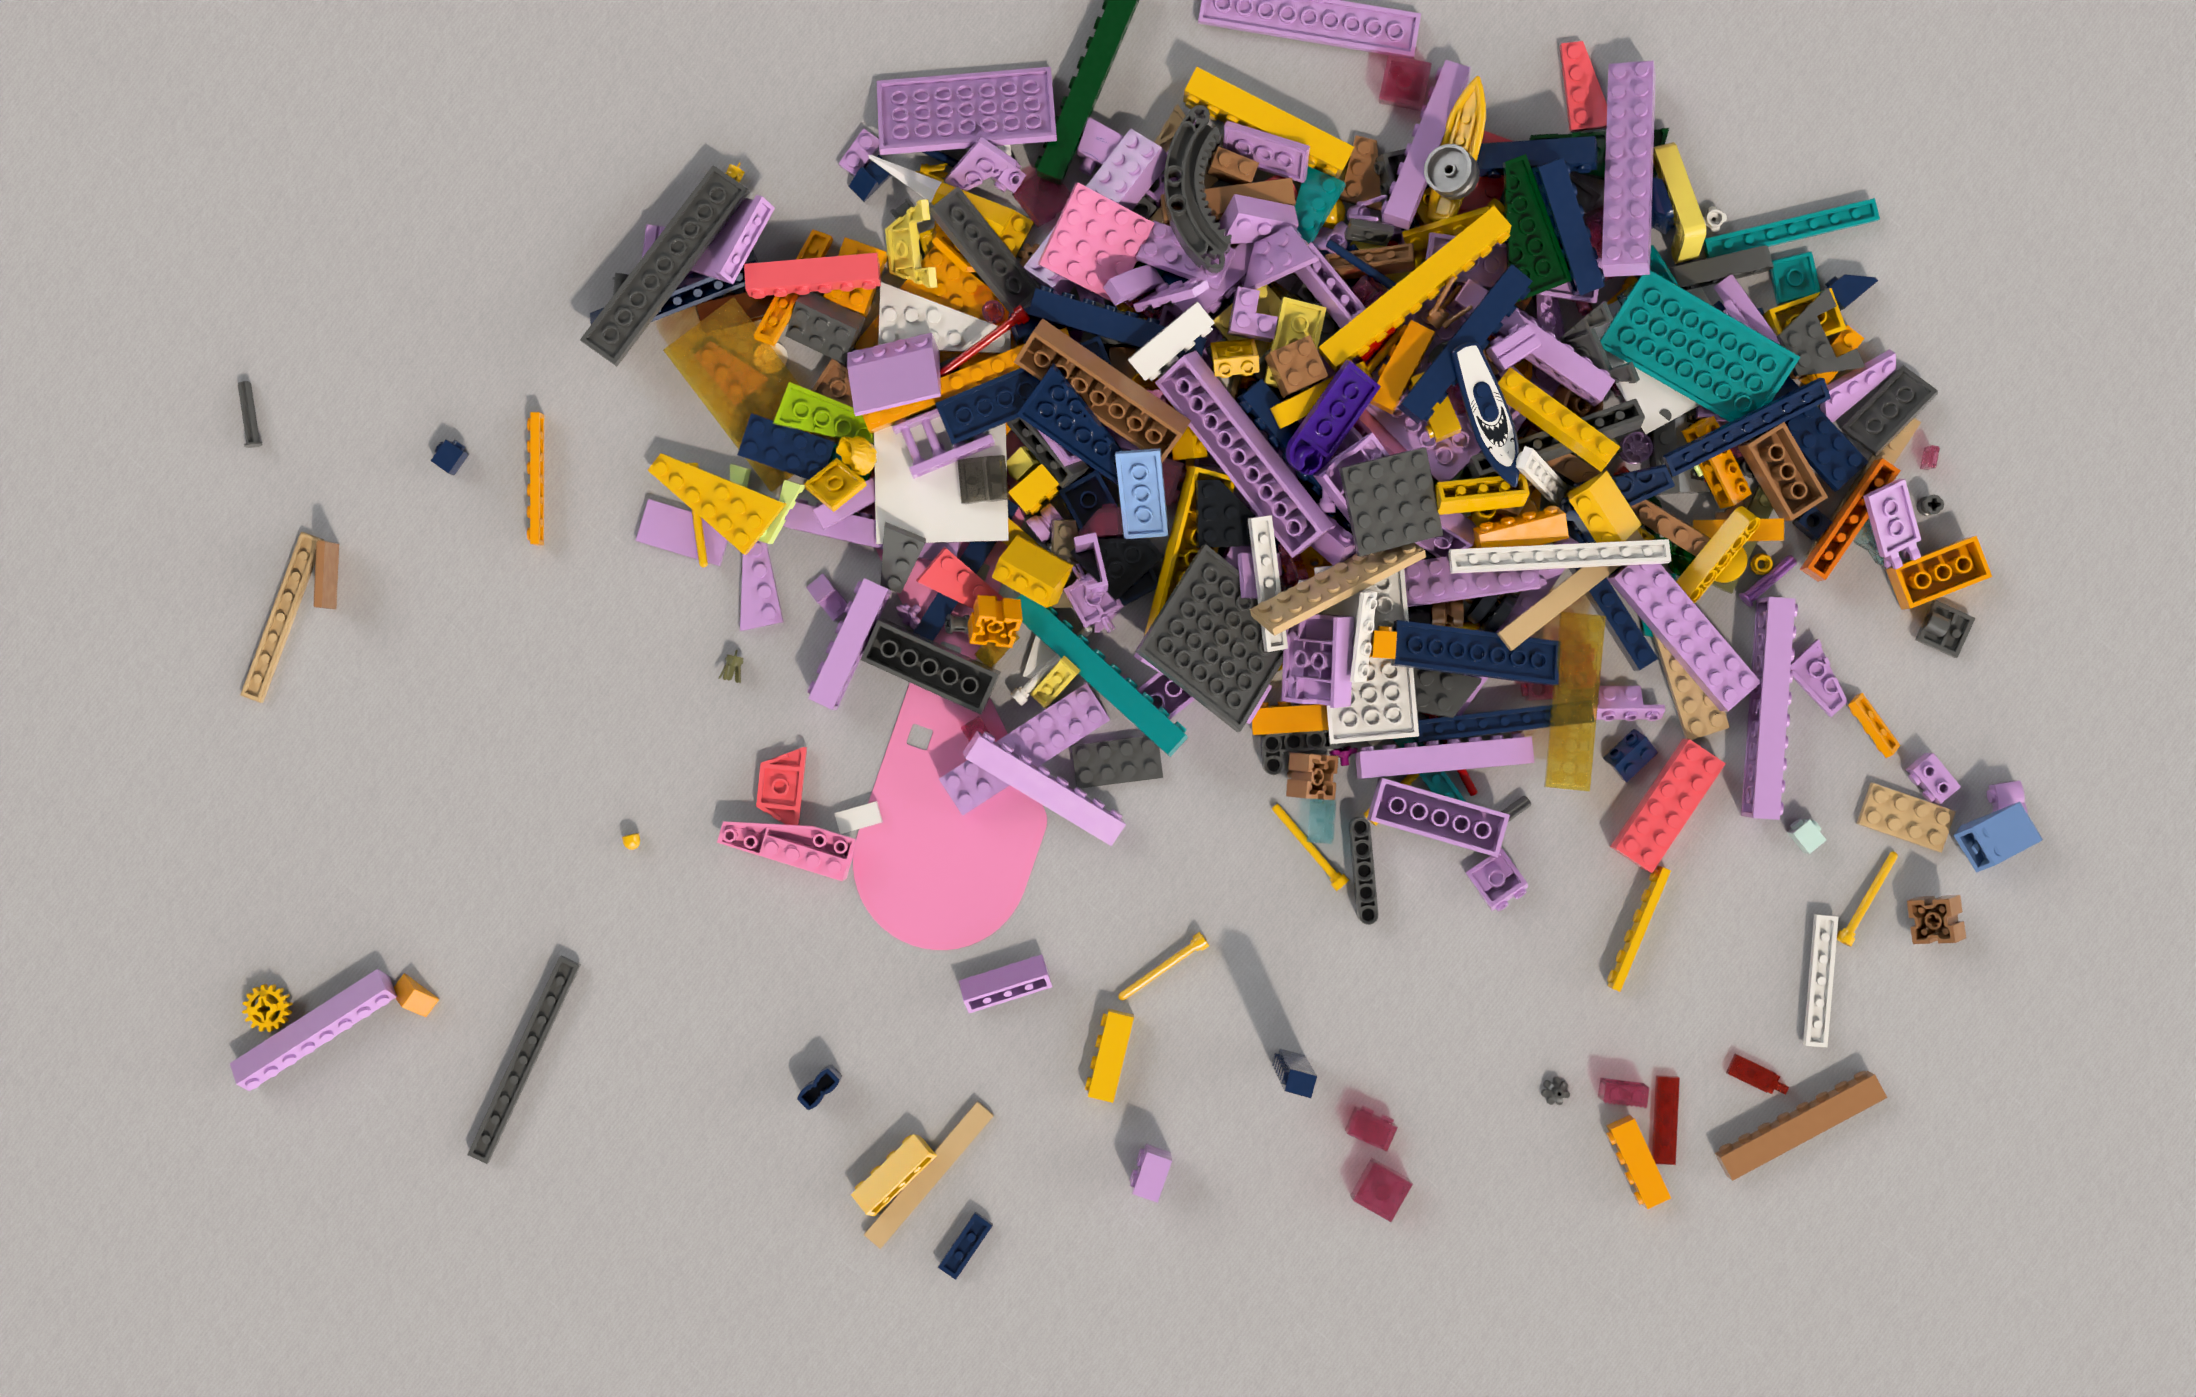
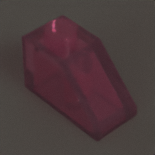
(1104, 522)

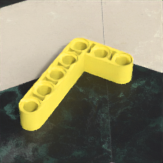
(1687, 214)

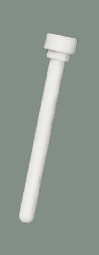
(1022, 693)

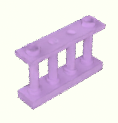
(940, 457)

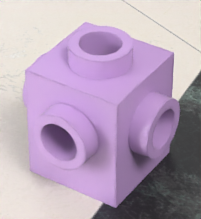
(1009, 179)

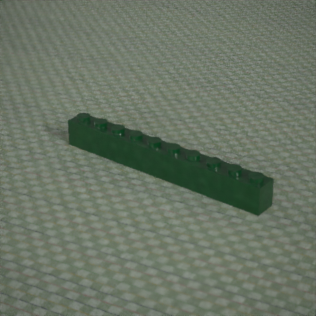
(1085, 88)

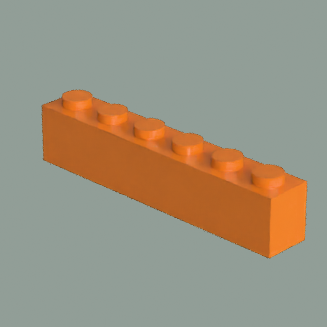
(1847, 522)

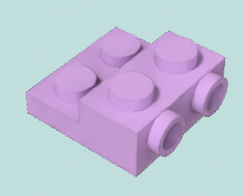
(1497, 881)

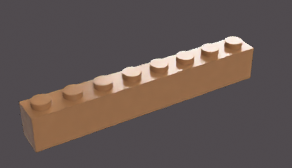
(1800, 1125)

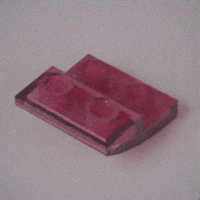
(1041, 199)

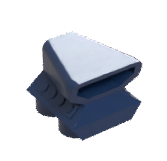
(1661, 208)

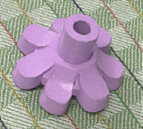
(909, 614)

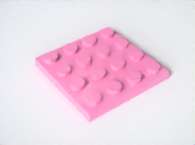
(1094, 240)

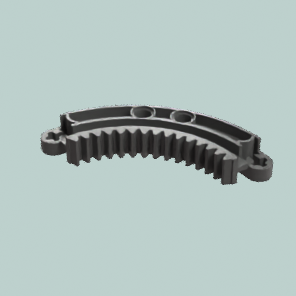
(1187, 161)

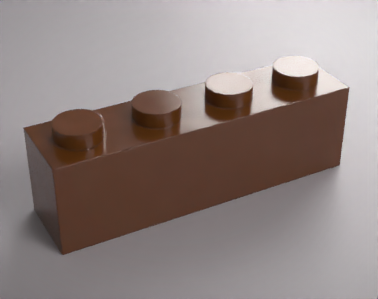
(753, 307)

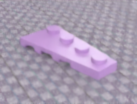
(1857, 384)

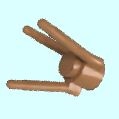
(1438, 314)

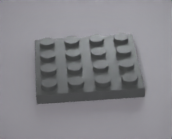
(1391, 501)

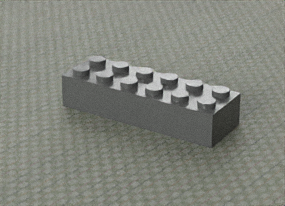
(930, 665)

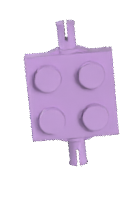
(1091, 609)

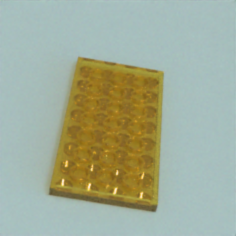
(734, 376)

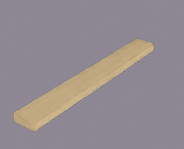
(1556, 602)
(281, 618)
(921, 1185)

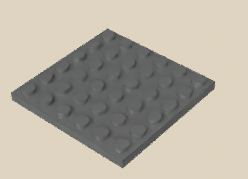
(1212, 641)

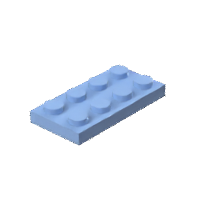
(1142, 493)

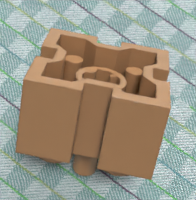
(1311, 776)
(1936, 919)

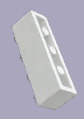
(1170, 341)

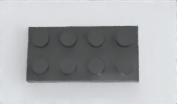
(1889, 410)
(1116, 762)

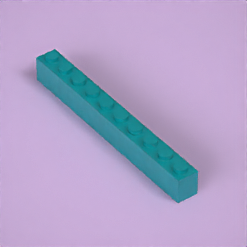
(1103, 677)

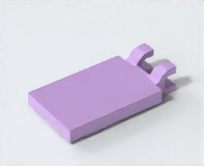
(1893, 523)

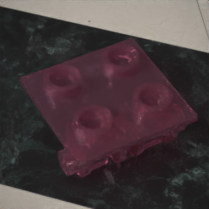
(1294, 568)

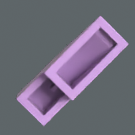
(1132, 284)

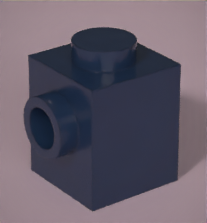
(450, 456)

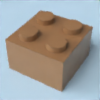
(1296, 366)

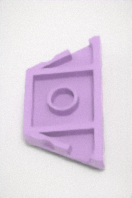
(1277, 257)

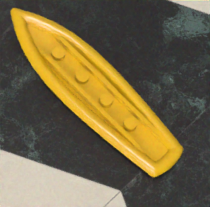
(1465, 129)

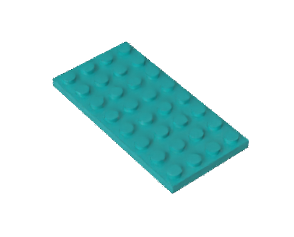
(1697, 348)

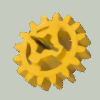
(267, 999)

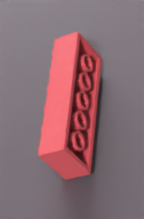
(1667, 805)

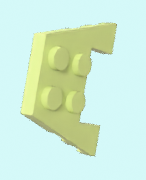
(788, 495)

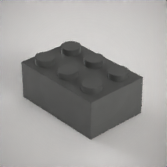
(825, 326)

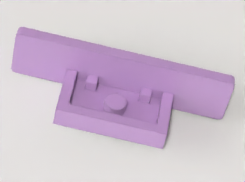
(1742, 308)
(1625, 704)

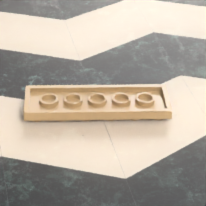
(1694, 708)

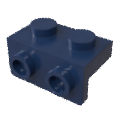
(1630, 755)

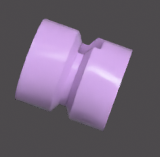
(1042, 524)

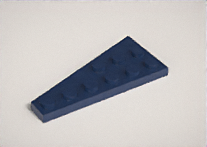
(1067, 420)

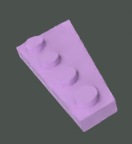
(759, 592)

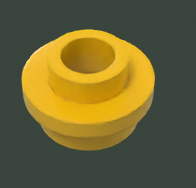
(1768, 564)

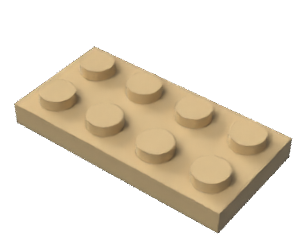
(1906, 817)

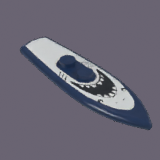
(1487, 410)

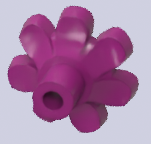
(1343, 754)

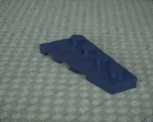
(1642, 483)

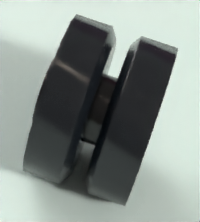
(1493, 608)

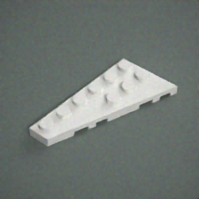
(909, 315)

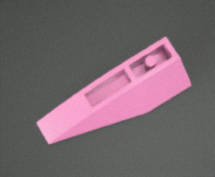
(794, 845)

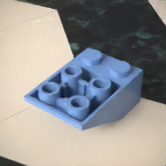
(1997, 836)

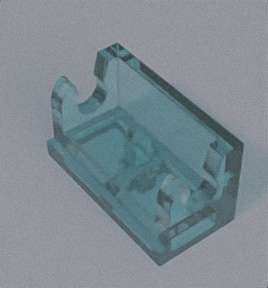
(1321, 821)

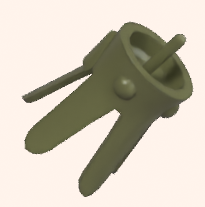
(732, 664)

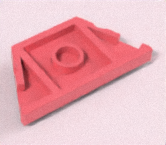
(782, 786)

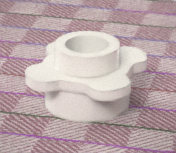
(1720, 217)

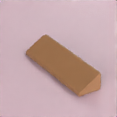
(1383, 259)

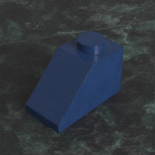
(1849, 288)

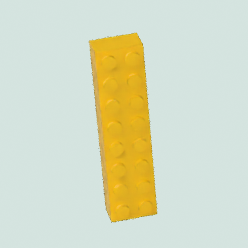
(1238, 106)
(1182, 540)

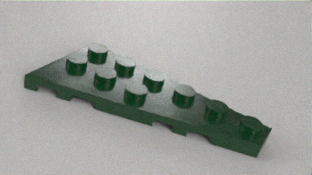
(1532, 239)

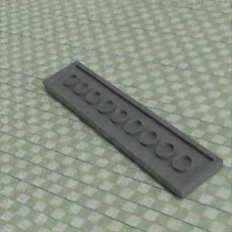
(664, 265)

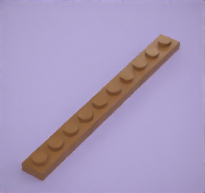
(1646, 511)

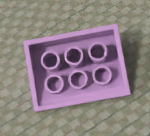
(894, 374)

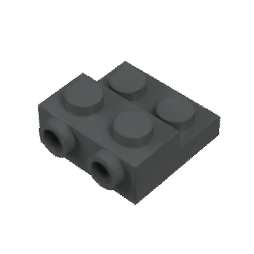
(1387, 166)

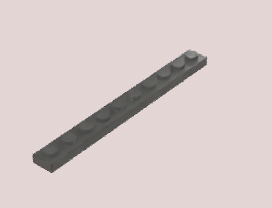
(524, 1059)

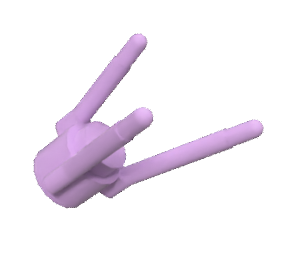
(1363, 213)

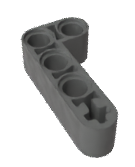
(1282, 746)

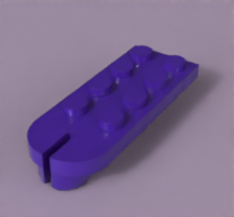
(1330, 419)

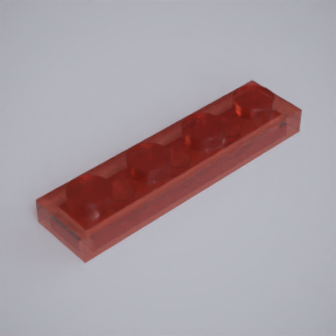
(1665, 1119)

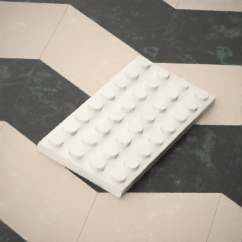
(1387, 701)

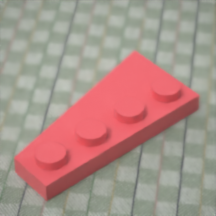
(1582, 90)
(955, 580)

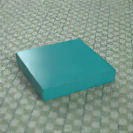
(1794, 277)

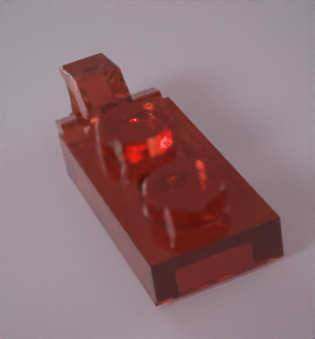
(1755, 1075)

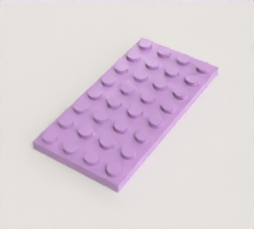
(961, 108)

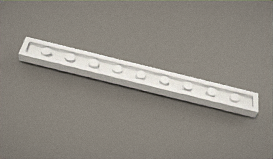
(1559, 556)

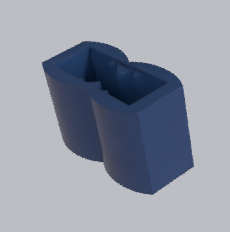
(823, 1084)

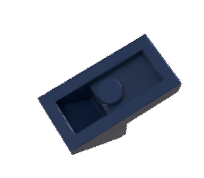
(868, 180)

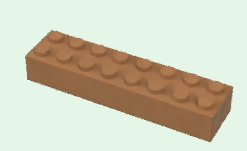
(1106, 391)

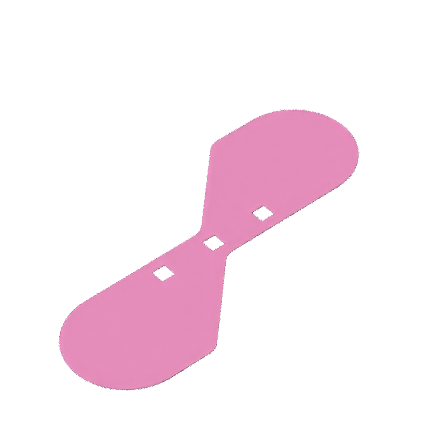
(926, 867)

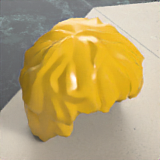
(857, 454)

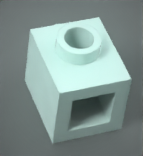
(1806, 835)

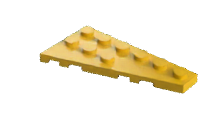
(728, 507)

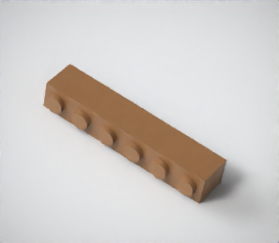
(1219, 197)

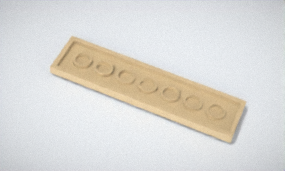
(1333, 587)

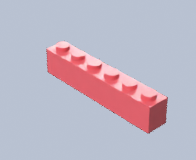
(812, 275)

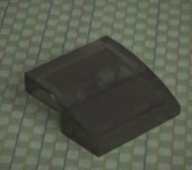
(983, 479)

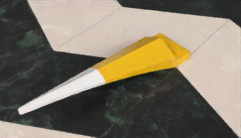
(1006, 222)

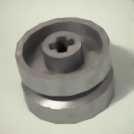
(1451, 171)

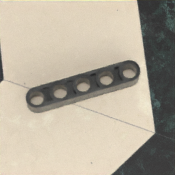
(1716, 269)
(1369, 879)

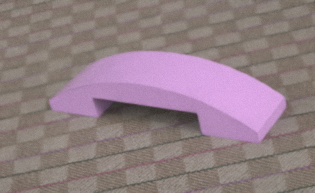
(859, 501)

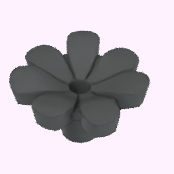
(1555, 1091)

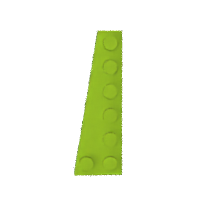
(819, 414)

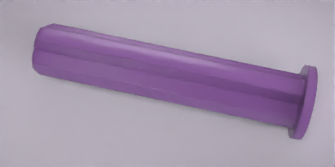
(1768, 580)

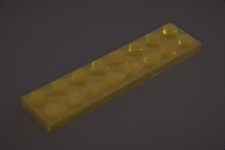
(1575, 702)

